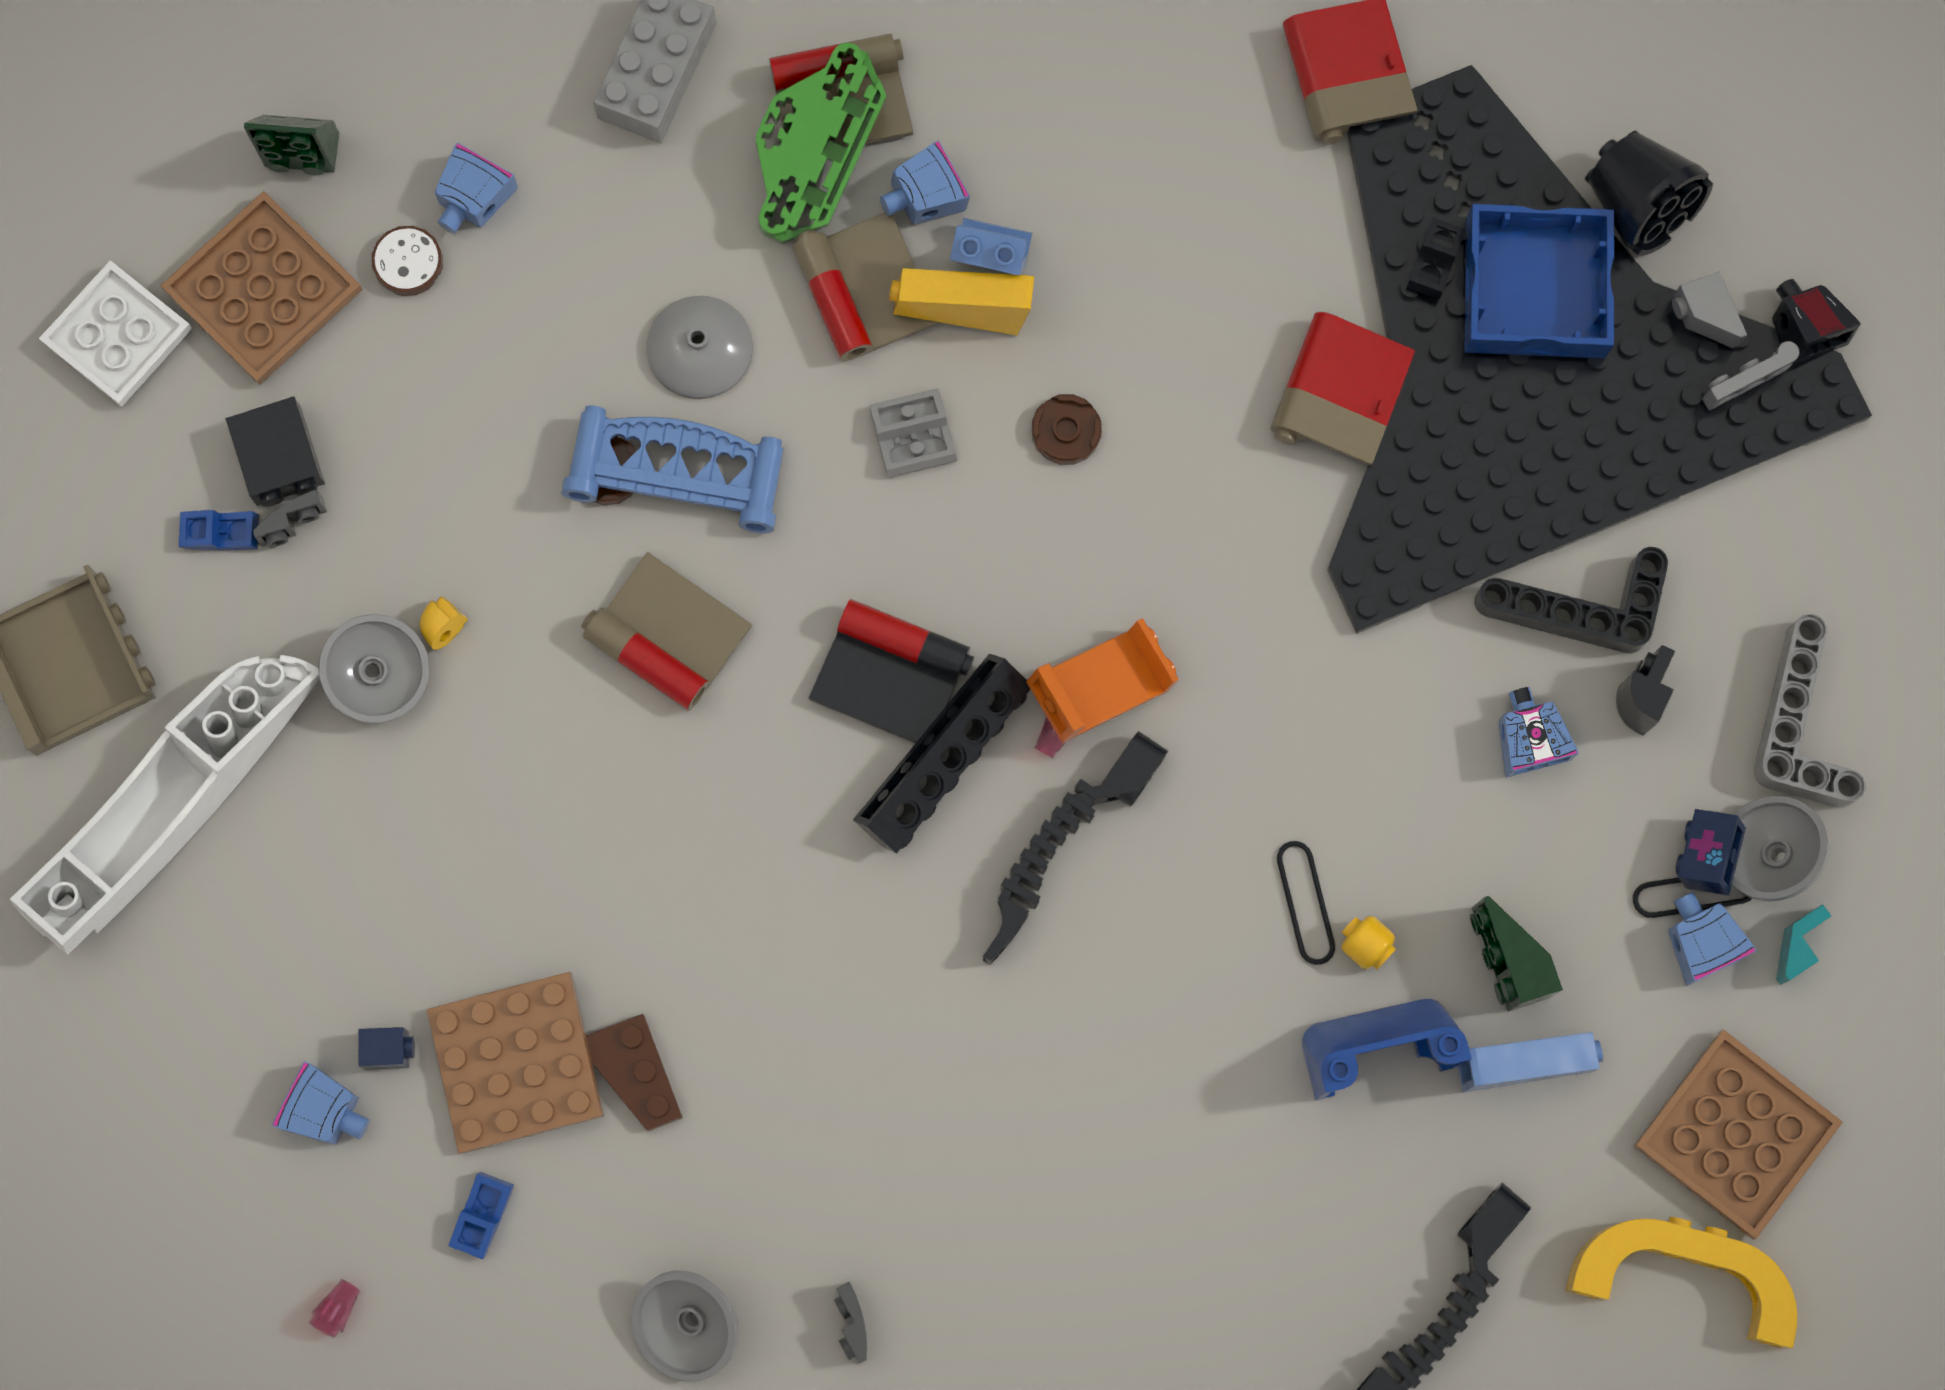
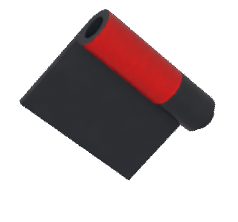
(889, 671)

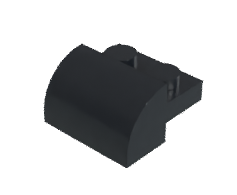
(1641, 695)

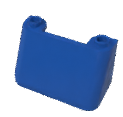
(1333, 1044)

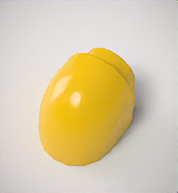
(440, 622)

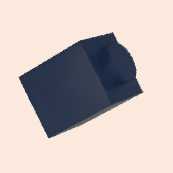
(385, 1048)

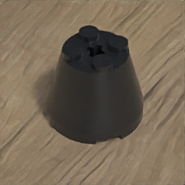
(1648, 190)

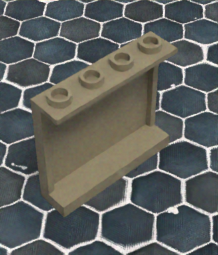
(69, 663)

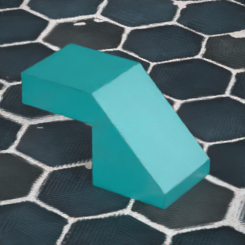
(1795, 952)

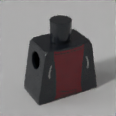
(1813, 320)

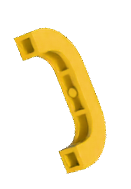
(1770, 1292)

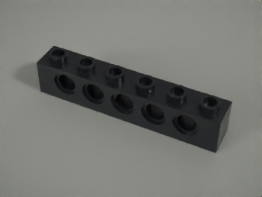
(925, 757)

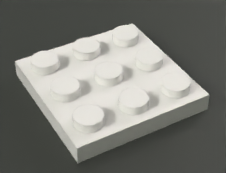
(115, 333)

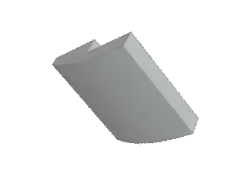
(913, 432)

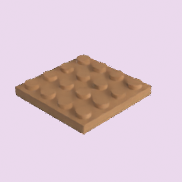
(261, 287)
(515, 1063)
(1738, 1134)

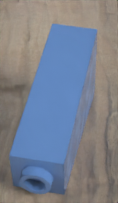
(1530, 1061)

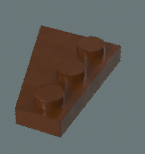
(634, 1069)

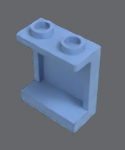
(991, 246)

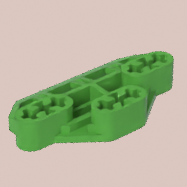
(809, 145)

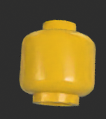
(1368, 942)

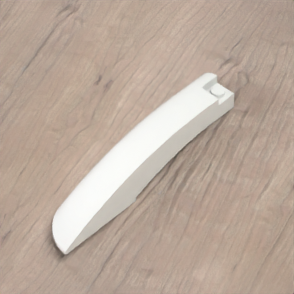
(165, 798)

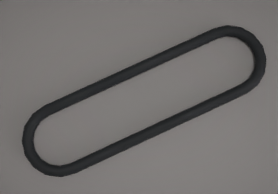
(1320, 899)
(1675, 911)

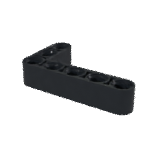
(1582, 611)

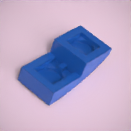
(218, 530)
(481, 1215)

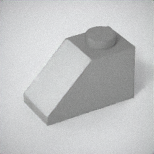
(1709, 310)

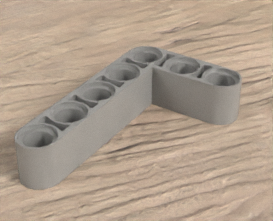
(1794, 721)

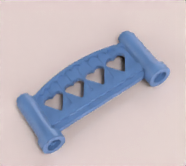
(597, 466)

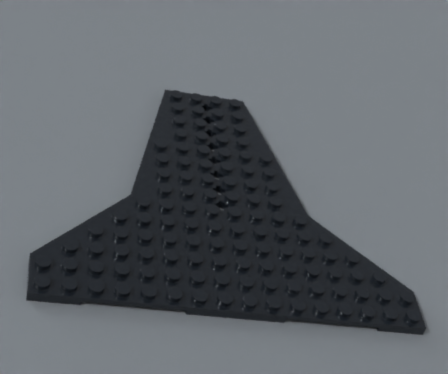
(1532, 450)

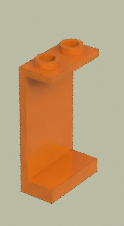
(1103, 682)

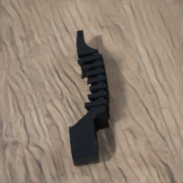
(1122, 783)
(1483, 1236)

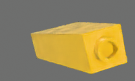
(964, 298)

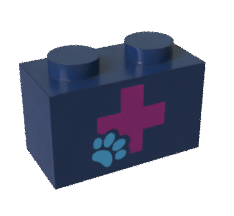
(1710, 851)

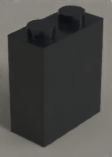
(275, 452)

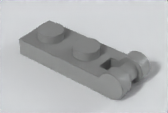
(1751, 375)

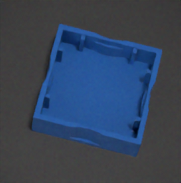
(1539, 281)

